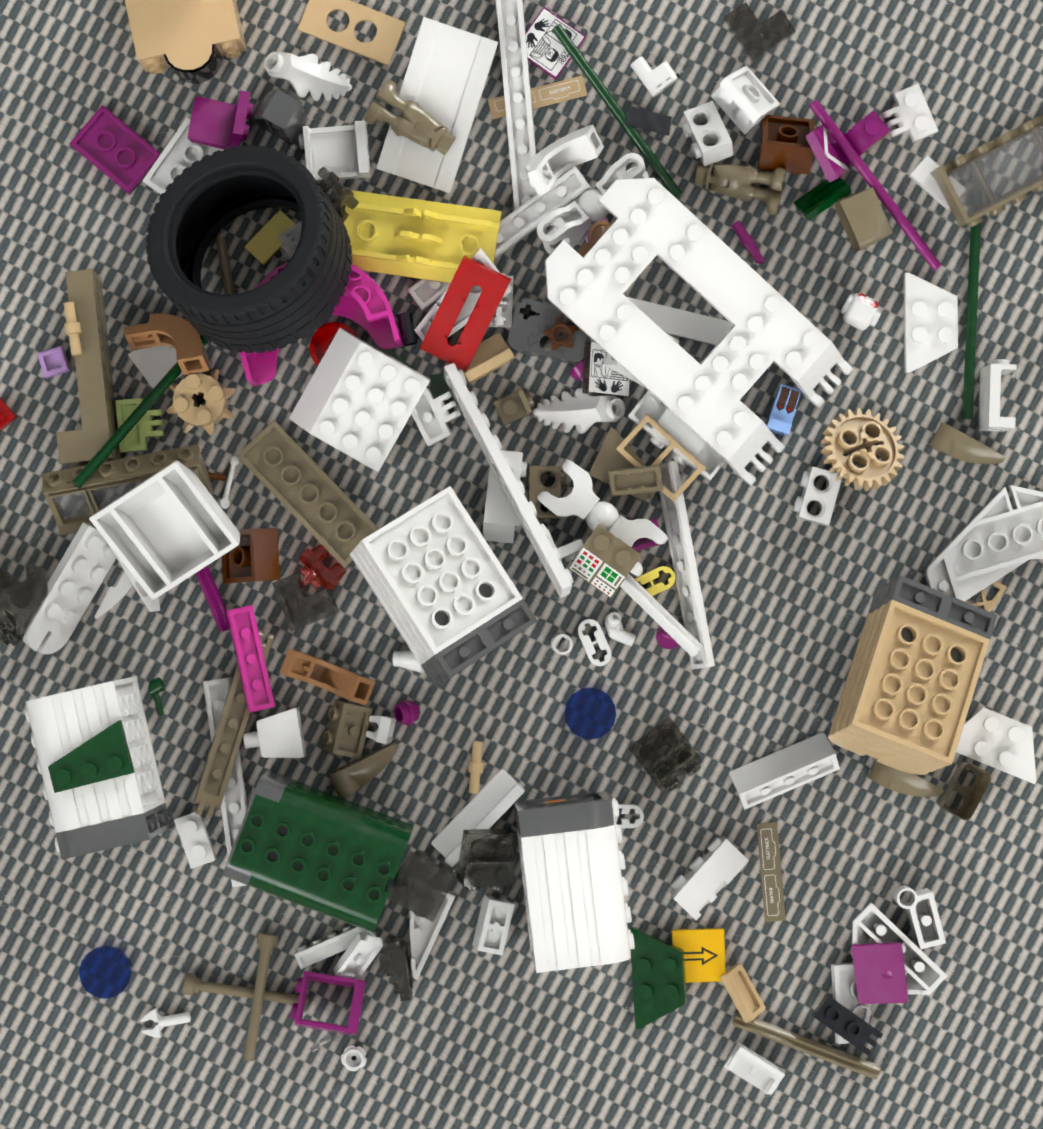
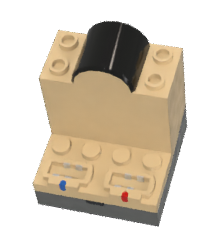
(185, 36)

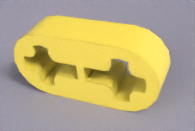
(653, 574)

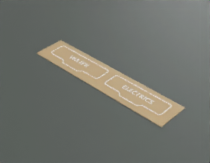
(544, 95)

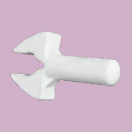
(163, 1021)

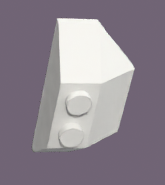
(874, 927)

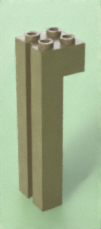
(92, 374)

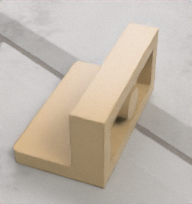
(489, 357)

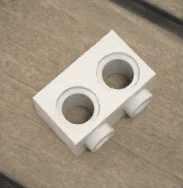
(710, 133)
(825, 498)

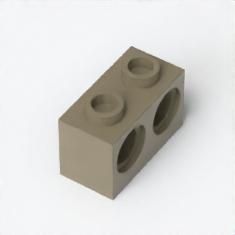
(536, 487)

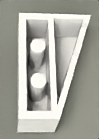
(499, 515)
(708, 876)

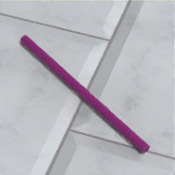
(872, 181)

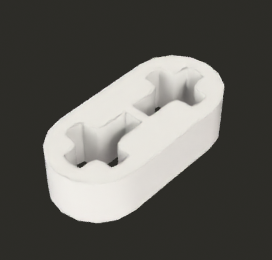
(600, 639)

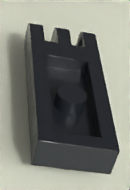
(846, 1024)

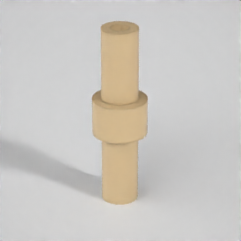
(72, 328)
(475, 767)

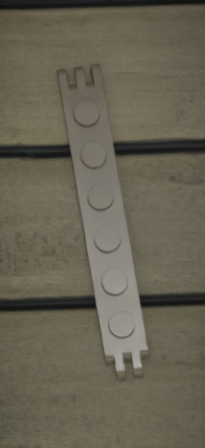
(225, 743)

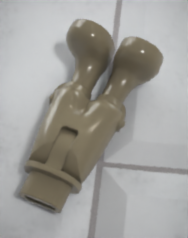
(414, 124)
(737, 183)

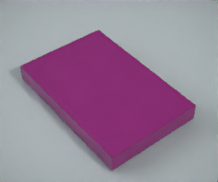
(115, 149)

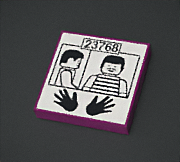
(543, 46)

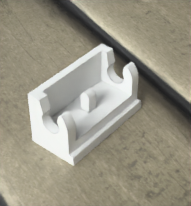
(493, 925)
(754, 1068)

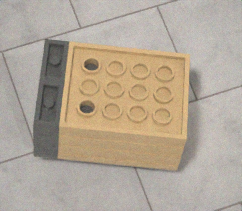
(912, 677)

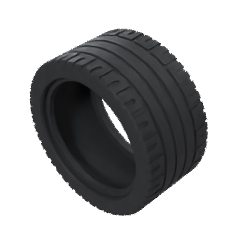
(211, 197)

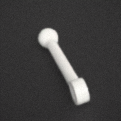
(224, 502)

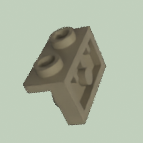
(347, 729)

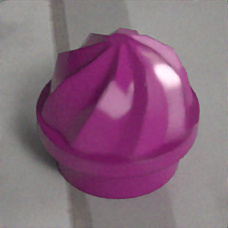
(406, 712)

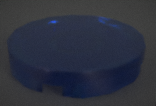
(590, 713)
(105, 971)

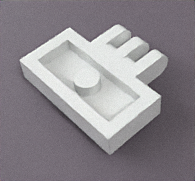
(911, 114)
(433, 415)

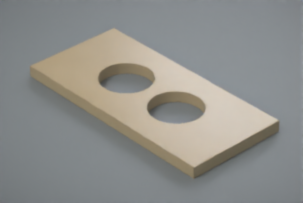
(379, 49)

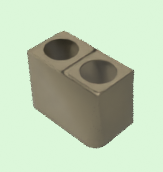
(863, 219)
(977, 791)

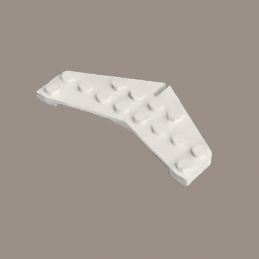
(990, 544)

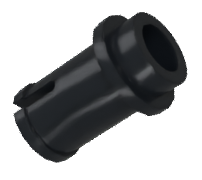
(407, 328)

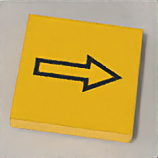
(702, 953)

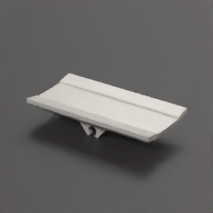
(447, 82)

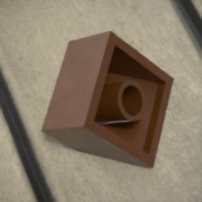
(785, 144)
(254, 558)

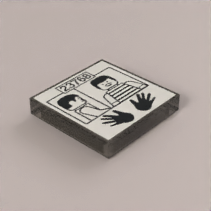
(599, 378)

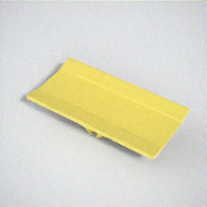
(417, 235)

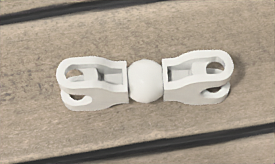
(575, 219)
(587, 506)

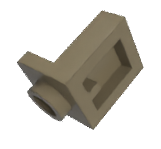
(514, 406)

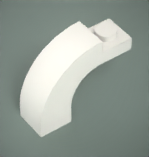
(562, 156)

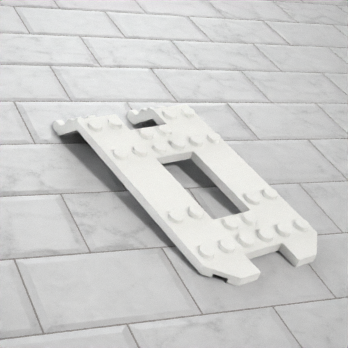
(763, 332)

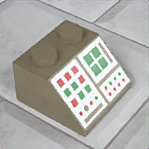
(604, 561)

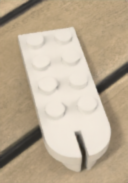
(70, 590)

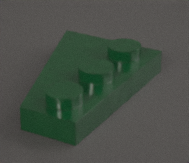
(93, 761)

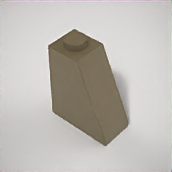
(611, 459)

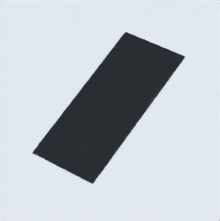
(648, 120)

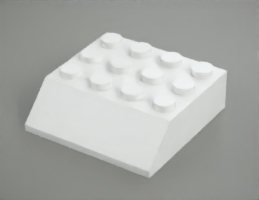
(359, 399)
(166, 529)

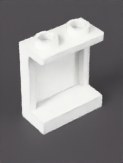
(337, 149)
(989, 397)

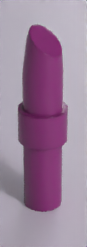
(748, 242)

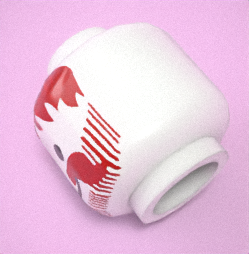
(860, 311)

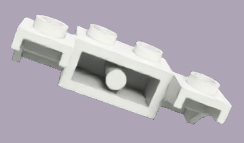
(678, 430)

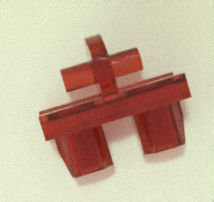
(316, 573)

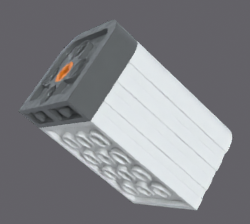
(442, 586)
(110, 810)
(573, 881)

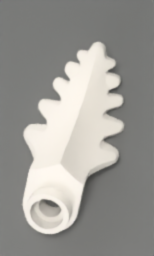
(307, 75)
(580, 410)

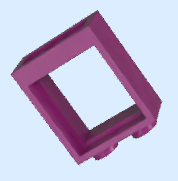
(355, 1011)

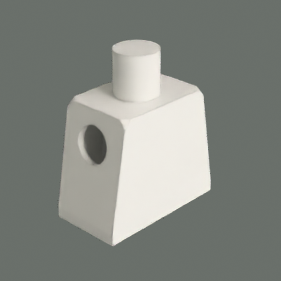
(278, 736)

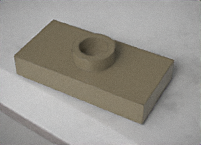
(635, 480)

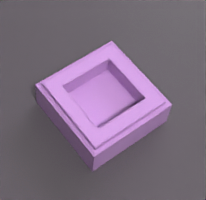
(53, 362)

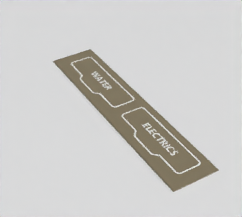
(771, 872)

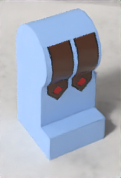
(783, 410)

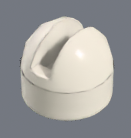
(565, 646)

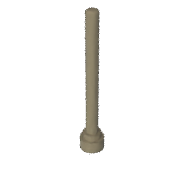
(266, 945)
(194, 985)

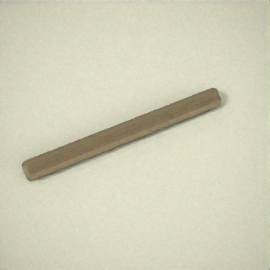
(808, 1046)

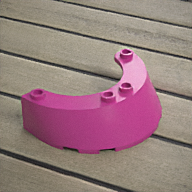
(361, 303)

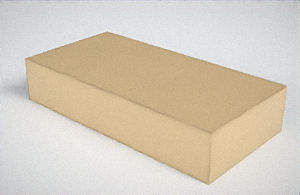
(743, 992)

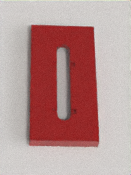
(493, 289)

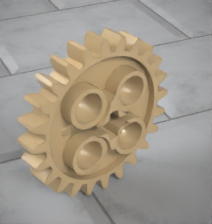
(854, 428)

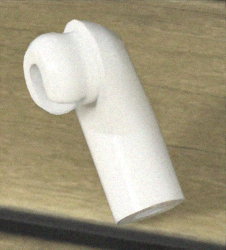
(616, 631)

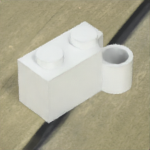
(922, 917)

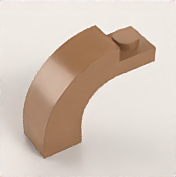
(174, 333)
(327, 676)

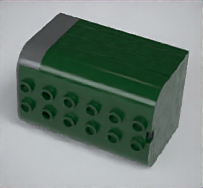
(318, 850)

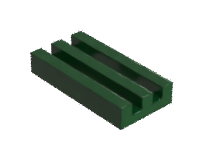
(821, 197)

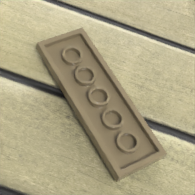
(307, 492)

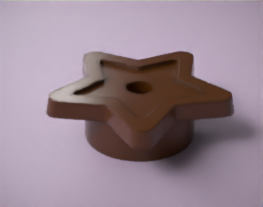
(560, 327)

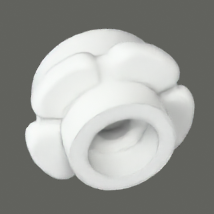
(353, 1065)

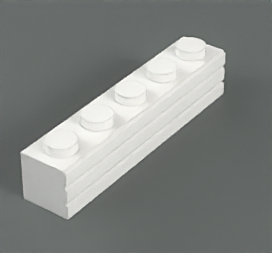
(325, 948)

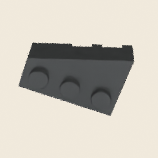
(280, 115)

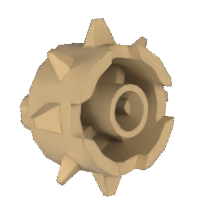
(203, 416)

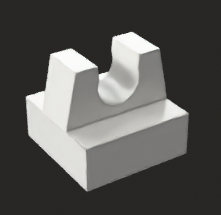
(385, 729)

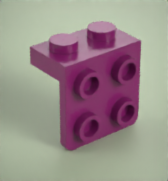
(219, 122)

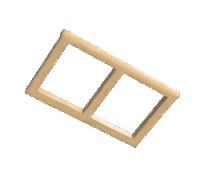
(674, 443)

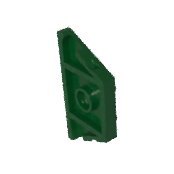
(656, 978)

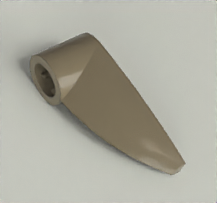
(963, 447)
(360, 771)
(902, 782)

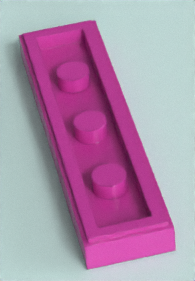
(250, 658)

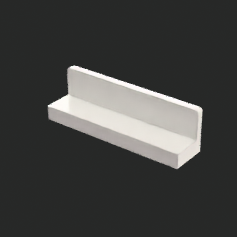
(784, 770)
(478, 814)

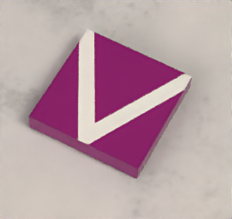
(826, 153)

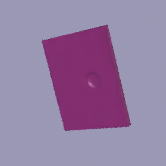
(880, 973)

